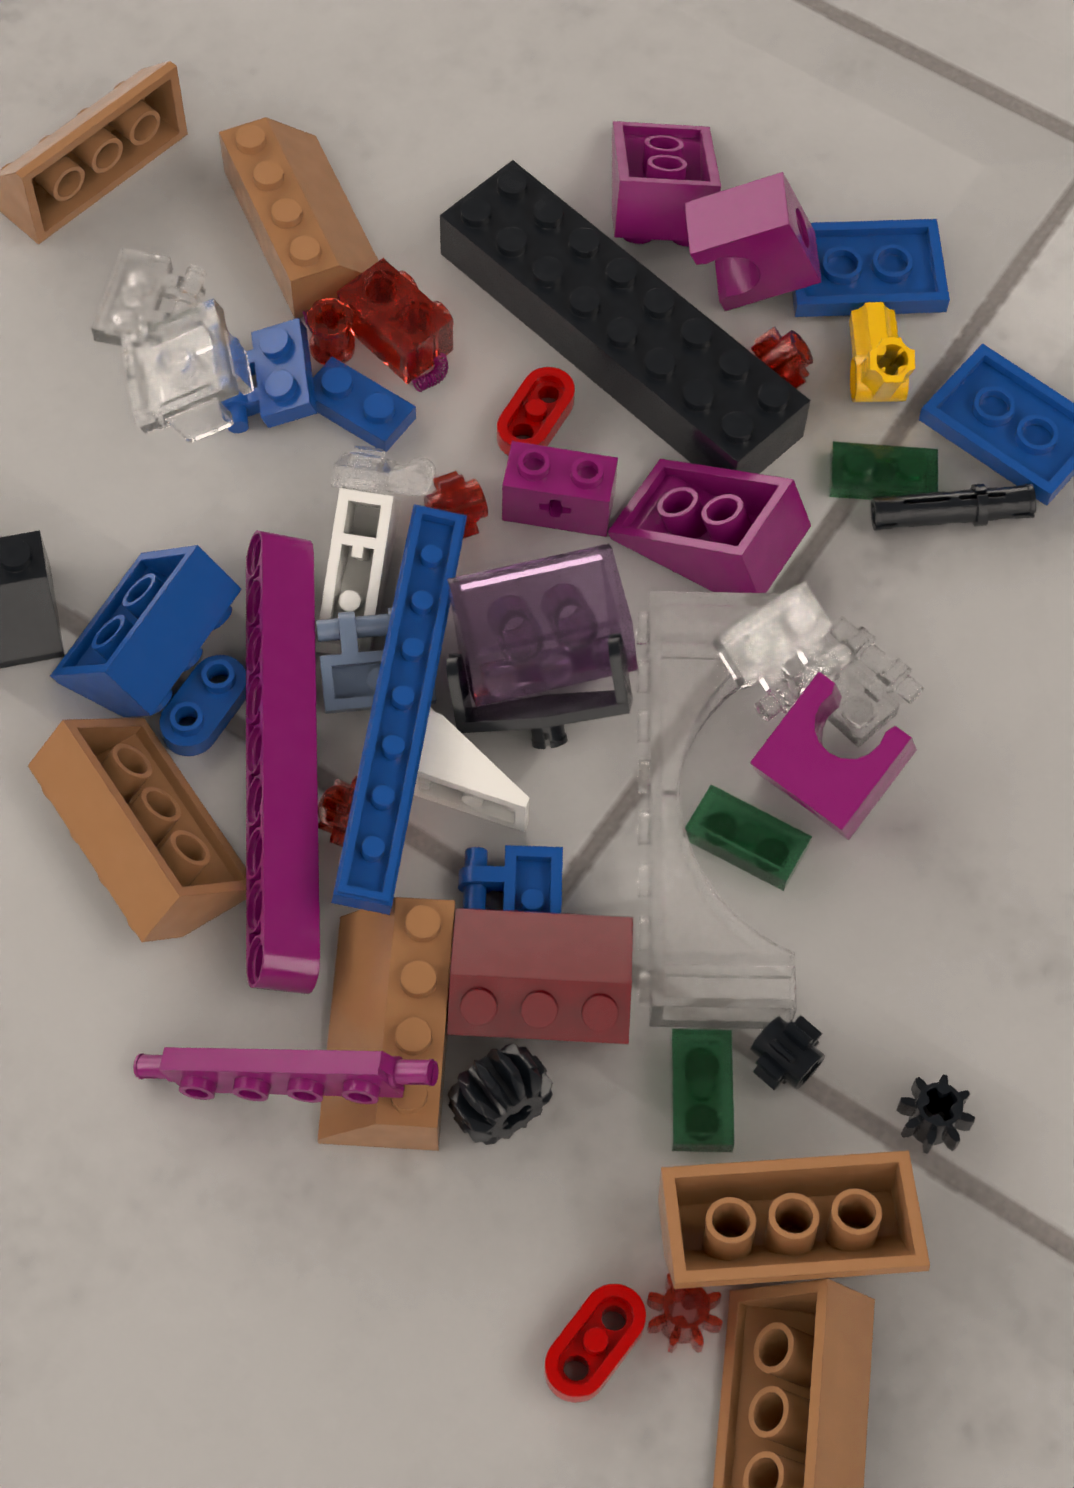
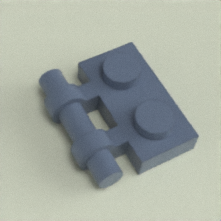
(351, 676)

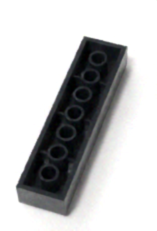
(621, 324)

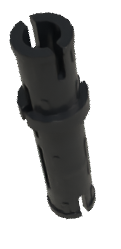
(963, 506)

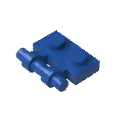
(282, 376)
(528, 879)

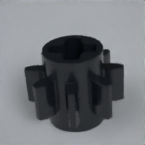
(787, 1052)
(934, 1129)

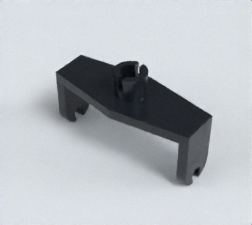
(542, 713)

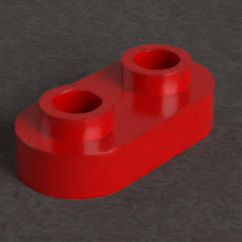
(532, 416)
(593, 1344)

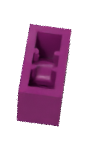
(559, 488)

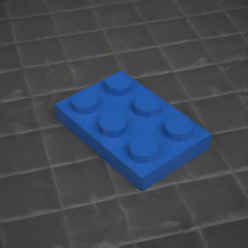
(876, 263)
(1007, 422)

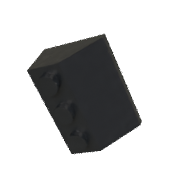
(27, 602)

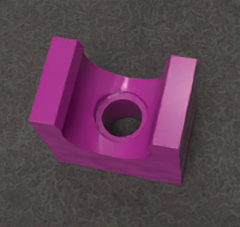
(757, 241)
(829, 786)

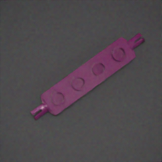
(290, 1072)

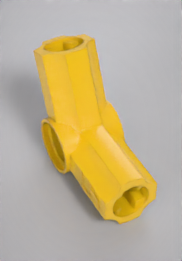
(879, 358)

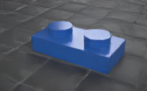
(361, 405)

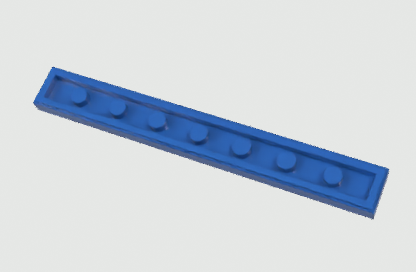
(399, 713)

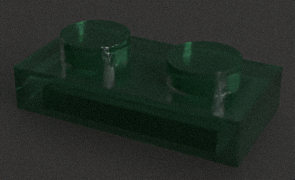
(881, 470)
(747, 837)
(702, 1090)

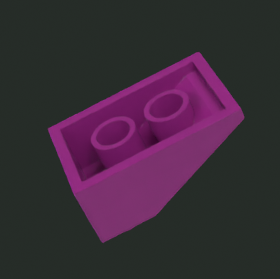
(655, 175)
(714, 524)

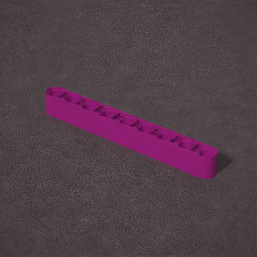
(281, 766)

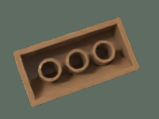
(94, 152)
(295, 210)
(140, 825)
(392, 1000)
(791, 1219)
(795, 1387)

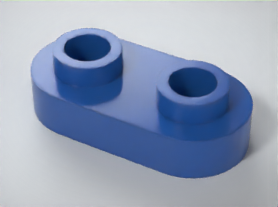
(207, 702)

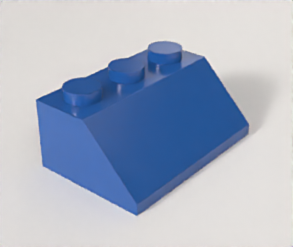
(149, 631)

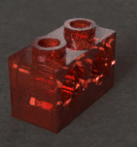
(397, 320)

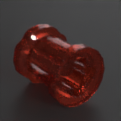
(330, 325)

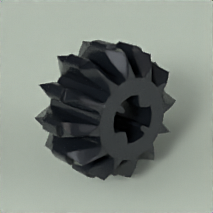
(500, 1094)

